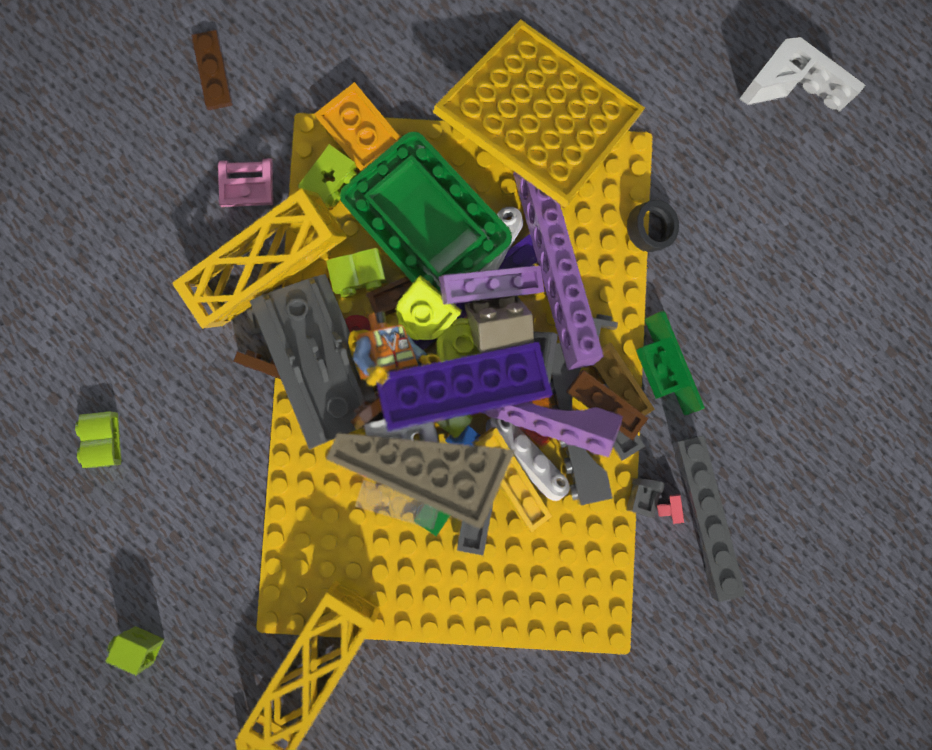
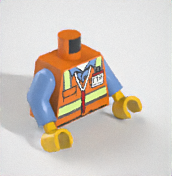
(387, 351)

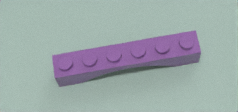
(588, 429)

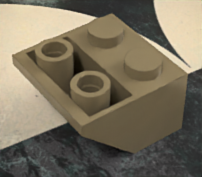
(499, 323)

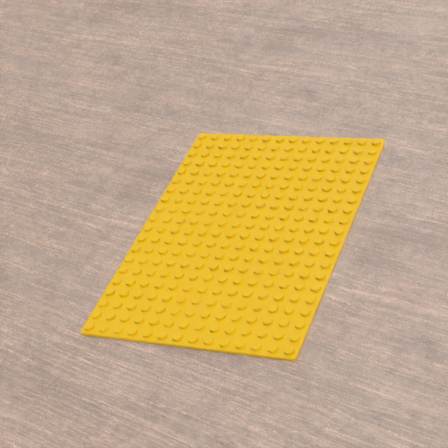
(534, 590)

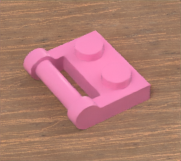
(245, 191)

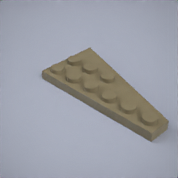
(442, 475)

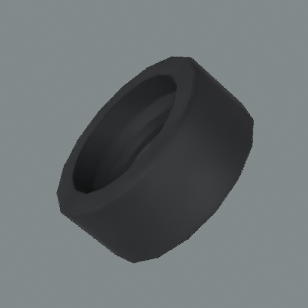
(669, 223)

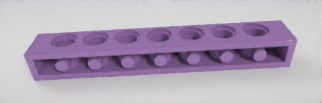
(560, 276)

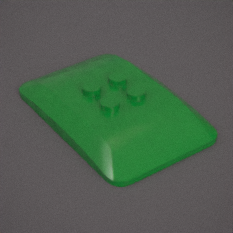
(424, 213)

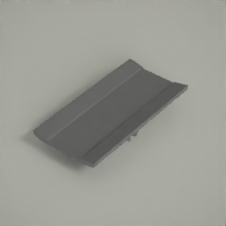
(313, 358)

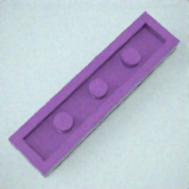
(491, 284)

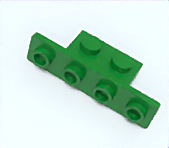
(666, 365)

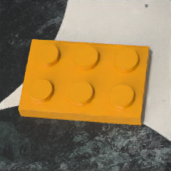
(357, 126)

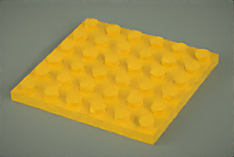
(540, 112)

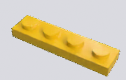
(517, 486)

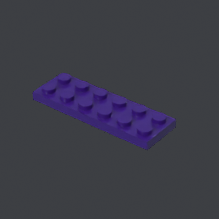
(464, 386)

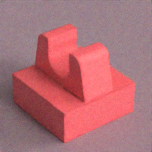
(672, 509)

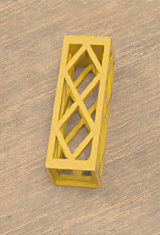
(326, 236)
(352, 610)

